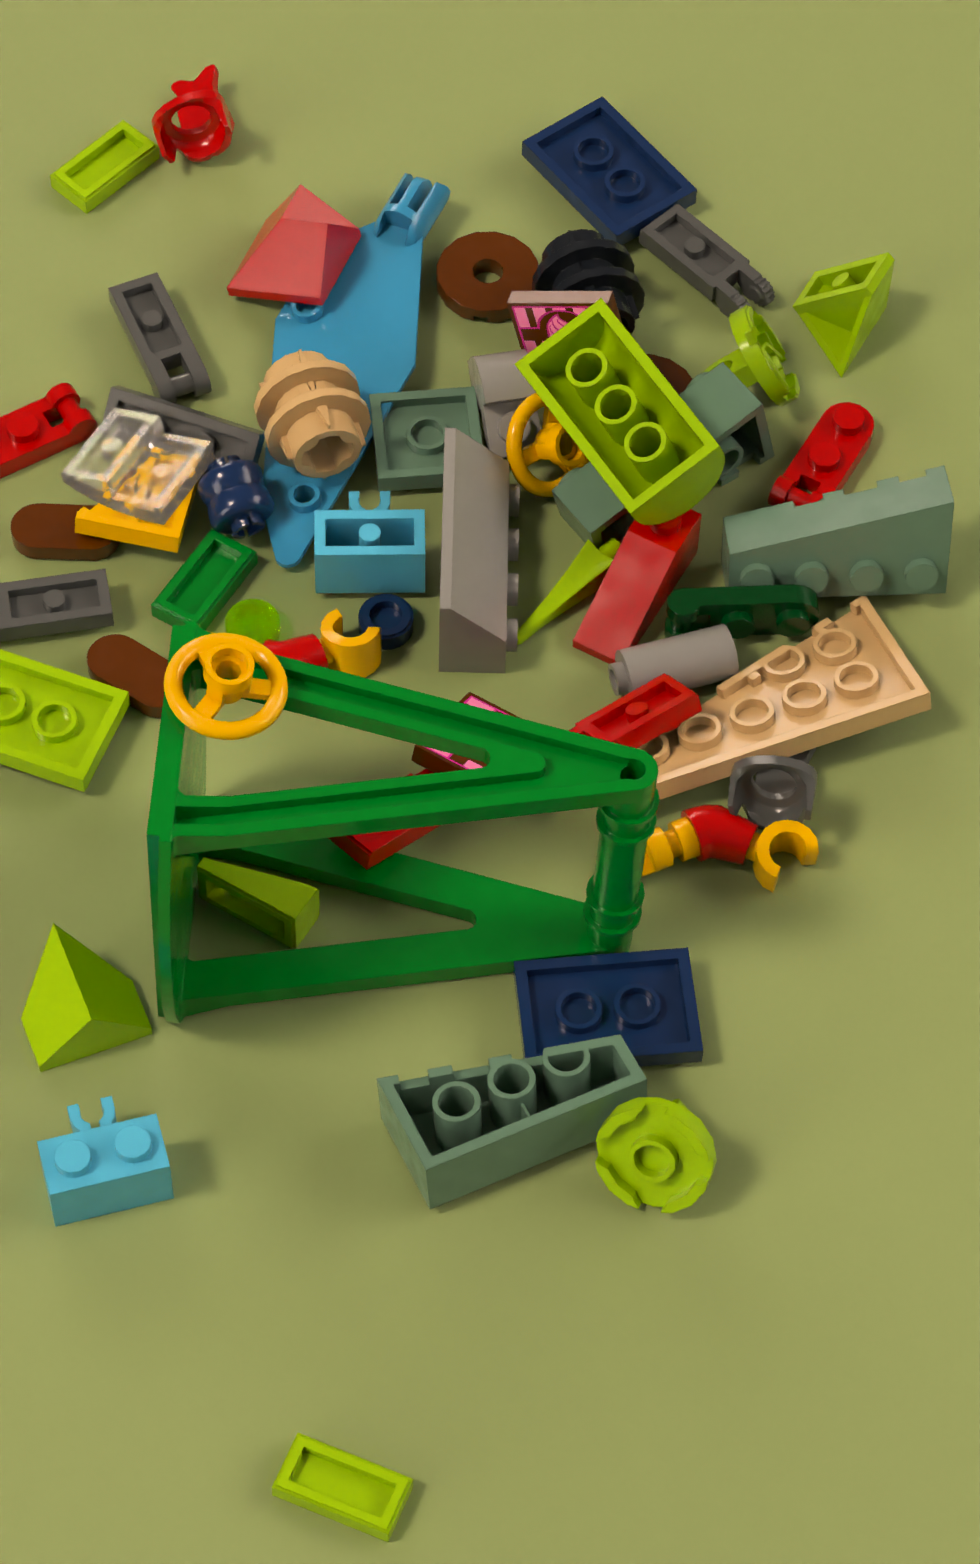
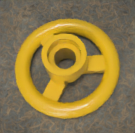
(549, 444)
(232, 658)

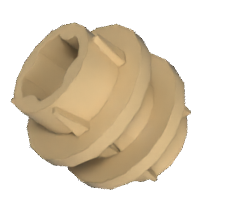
(312, 414)

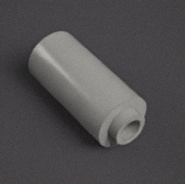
(689, 658)

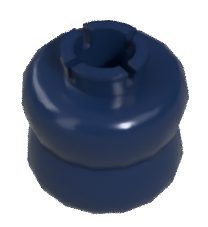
(236, 496)

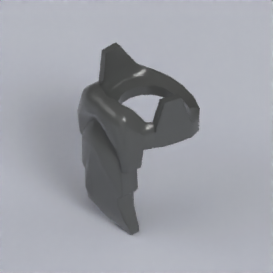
(781, 789)

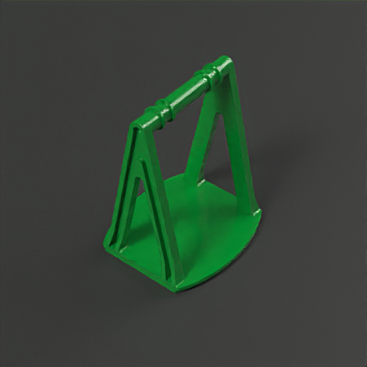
(526, 773)

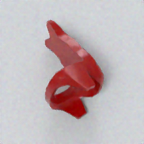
(203, 120)

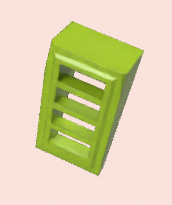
(265, 901)

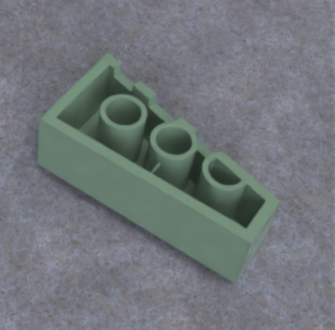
(725, 410)
(848, 544)
(505, 1116)

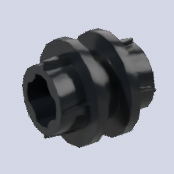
(591, 263)

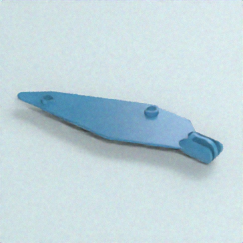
(370, 329)

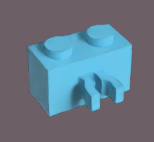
(369, 549)
(105, 1166)

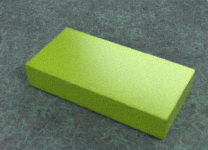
(104, 166)
(342, 1487)

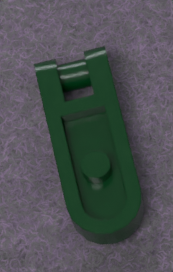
(743, 609)

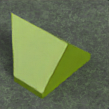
(844, 306)
(79, 1004)

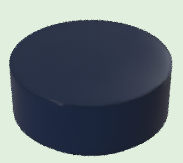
(392, 615)

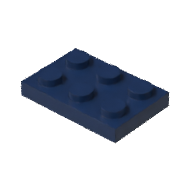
(607, 171)
(604, 995)

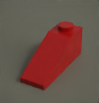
(637, 584)

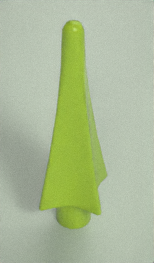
(576, 584)

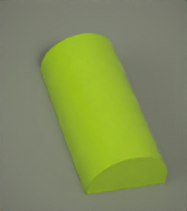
(624, 416)

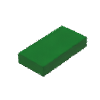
(205, 581)

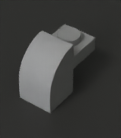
(498, 394)

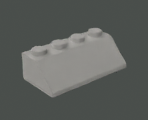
(476, 558)

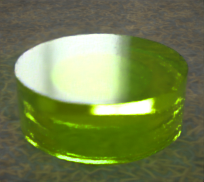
(254, 620)

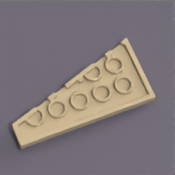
(795, 700)

